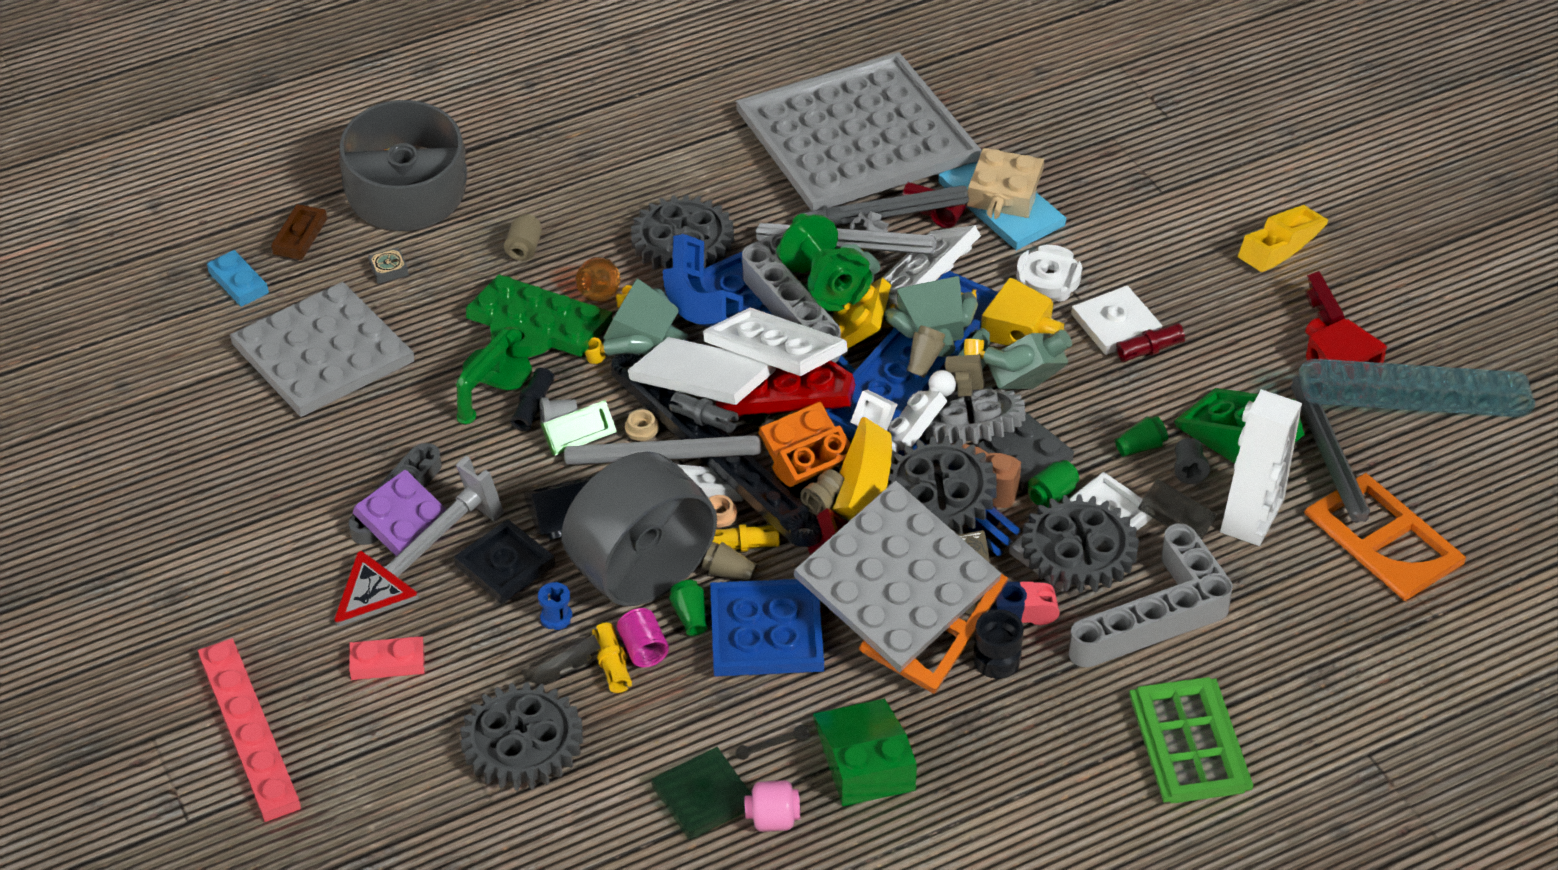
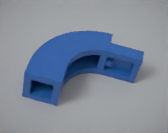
(687, 287)

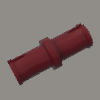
(1150, 342)

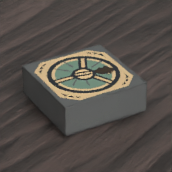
(388, 265)

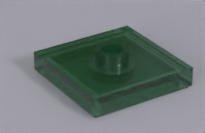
(702, 792)

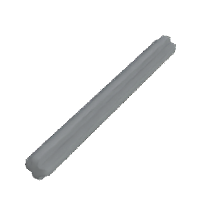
(868, 239)
(670, 448)

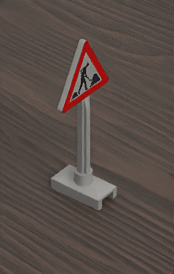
(377, 587)

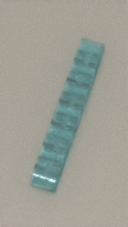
(1416, 387)

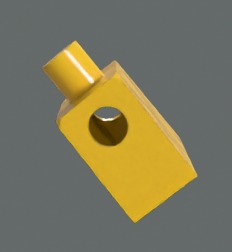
(1018, 312)

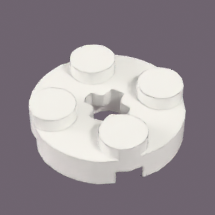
(1056, 285)

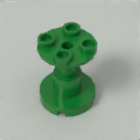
(835, 274)

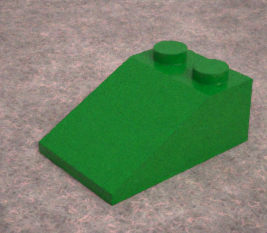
(1218, 421)
(866, 752)

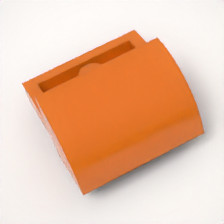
(804, 444)

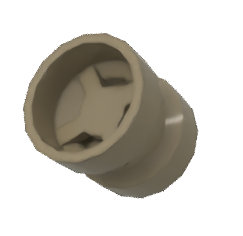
(822, 493)

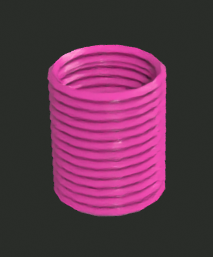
(642, 637)

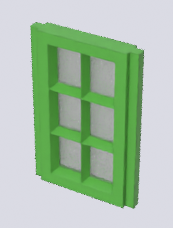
(1190, 740)

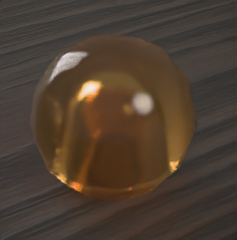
(598, 279)

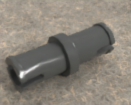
(704, 412)

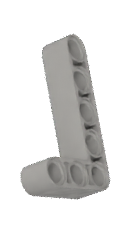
(780, 288)
(1196, 601)

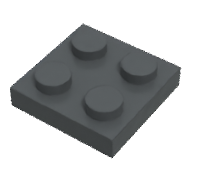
(1031, 446)

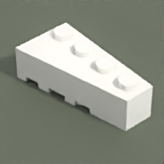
(1261, 466)

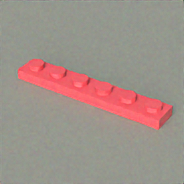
(249, 730)

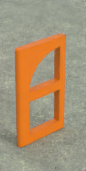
(1401, 577)
(961, 629)

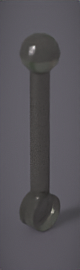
(800, 733)

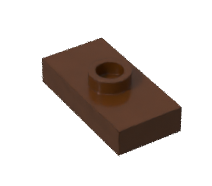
(299, 232)

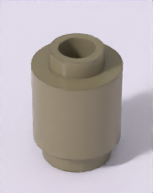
(523, 237)

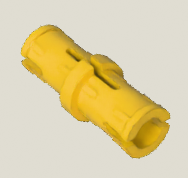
(748, 537)
(612, 658)

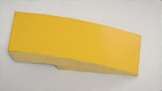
(1281, 237)
(864, 468)

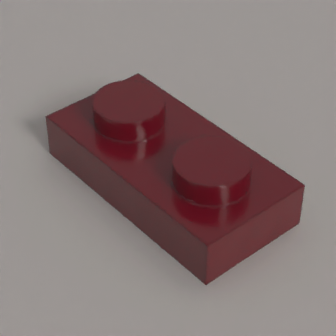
(1321, 297)

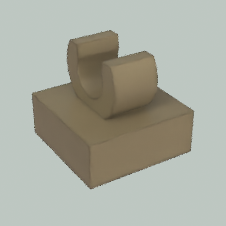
(967, 373)

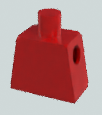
(1343, 342)

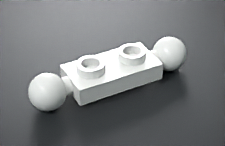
(921, 411)

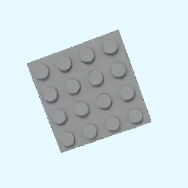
(322, 348)
(897, 575)

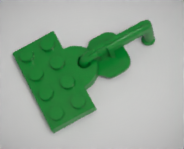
(522, 325)

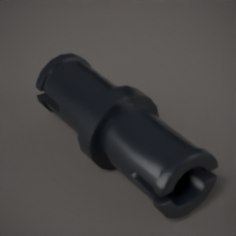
(530, 399)

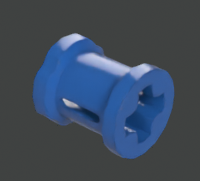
(558, 603)

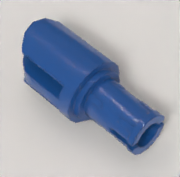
(989, 526)

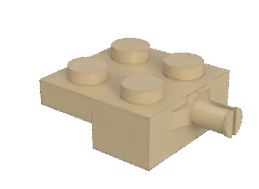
(1005, 183)

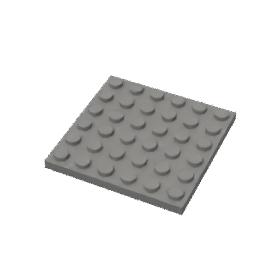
(857, 131)

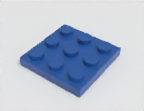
(765, 628)

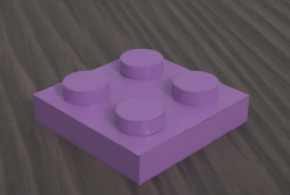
(399, 511)

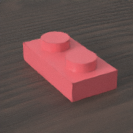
(387, 658)

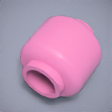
(773, 805)

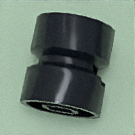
(998, 643)

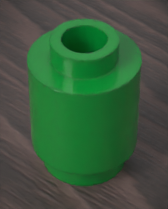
(1053, 482)

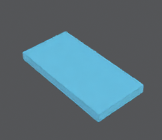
(1013, 229)

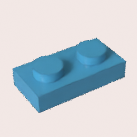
(237, 278)

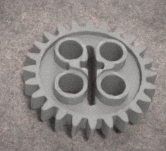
(991, 411)

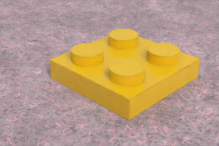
(865, 316)

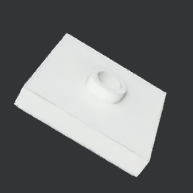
(1114, 318)

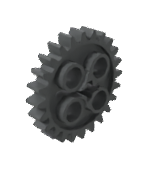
(655, 230)
(962, 476)
(1058, 552)
(521, 736)

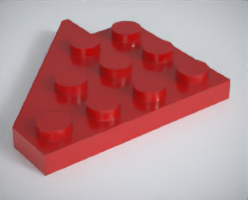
(792, 392)

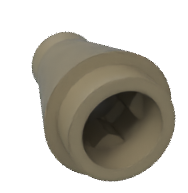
(925, 349)
(728, 563)

